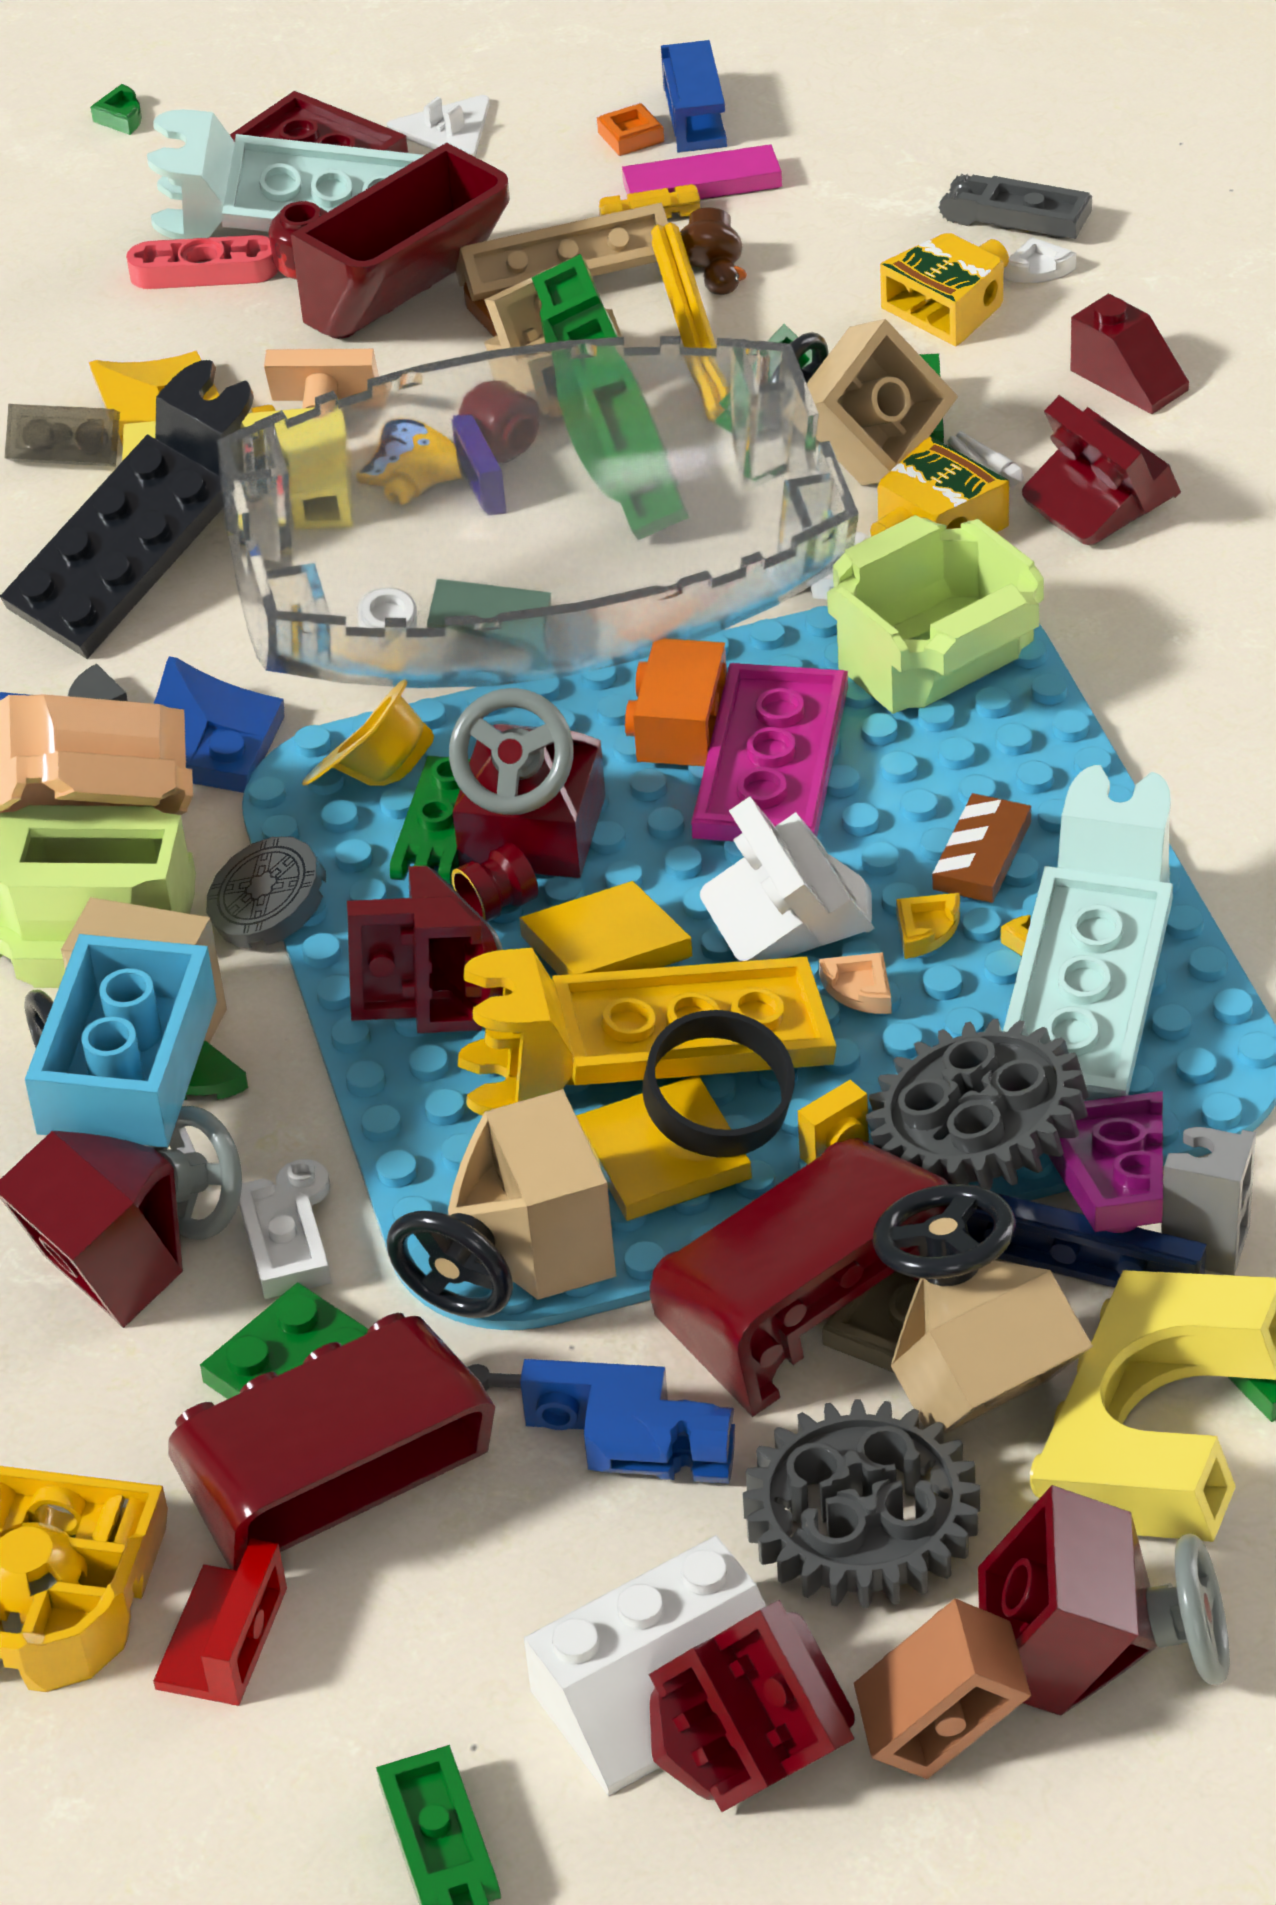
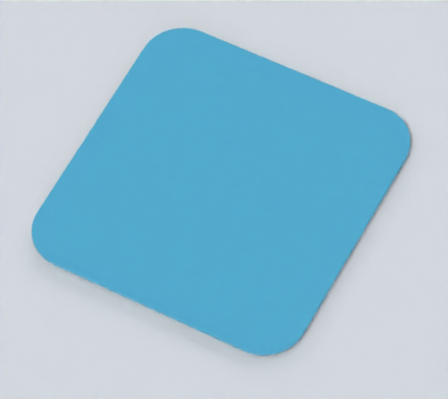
(884, 815)

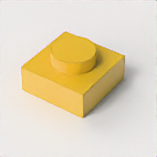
(832, 1119)

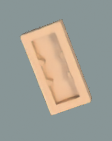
(313, 372)

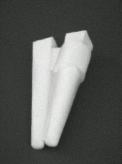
(985, 456)

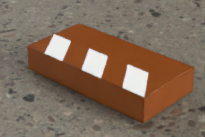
(982, 847)

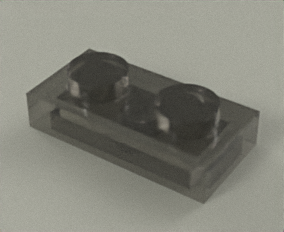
(62, 435)

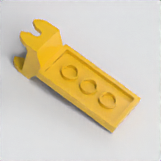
(606, 1022)

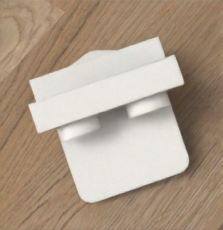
(784, 891)

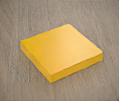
(606, 933)
(645, 1166)

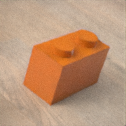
(677, 701)

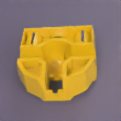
(73, 1624)

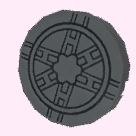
(266, 891)

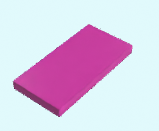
(771, 745)

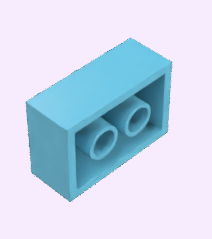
(122, 1039)

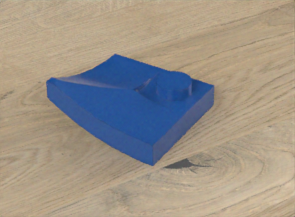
(224, 724)

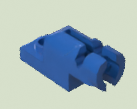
(629, 1419)

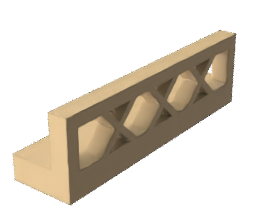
(605, 242)

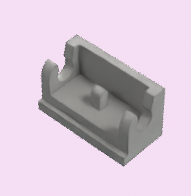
(1211, 1194)

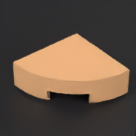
(858, 982)

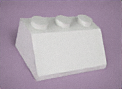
(597, 1659)

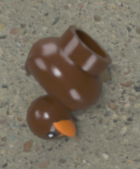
(714, 246)

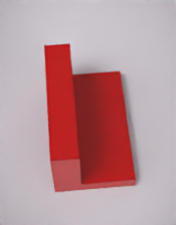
(224, 1627)

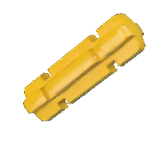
(683, 201)

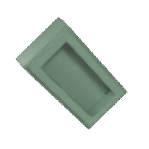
(481, 600)

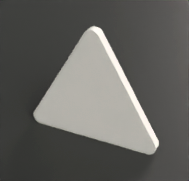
(453, 123)

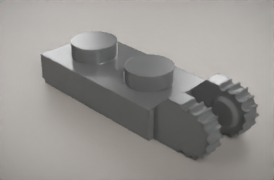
(1016, 205)

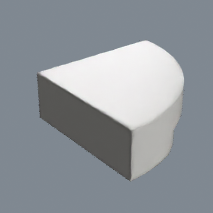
(1039, 262)

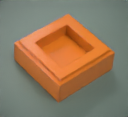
(630, 129)

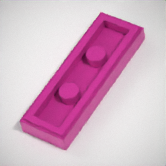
(711, 173)

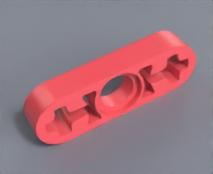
(175, 262)

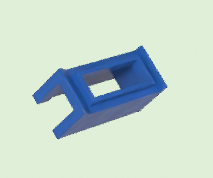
(693, 95)

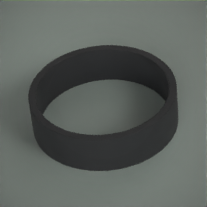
(731, 1027)

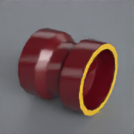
(496, 882)

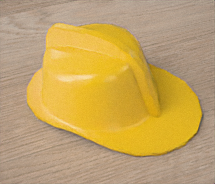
(383, 746)

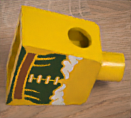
(945, 285)
(943, 488)

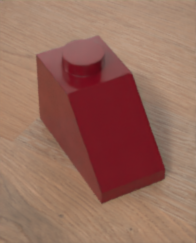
(1125, 354)

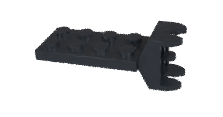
(135, 518)

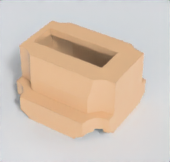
(92, 753)

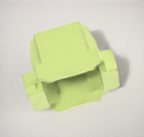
(931, 609)
(69, 853)

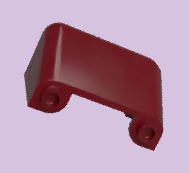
(784, 1266)

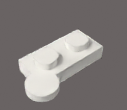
(284, 1227)

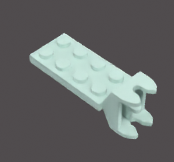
(254, 176)
(1099, 929)

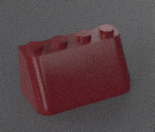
(395, 239)
(331, 1436)

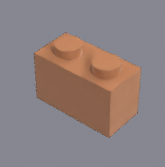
(941, 1689)

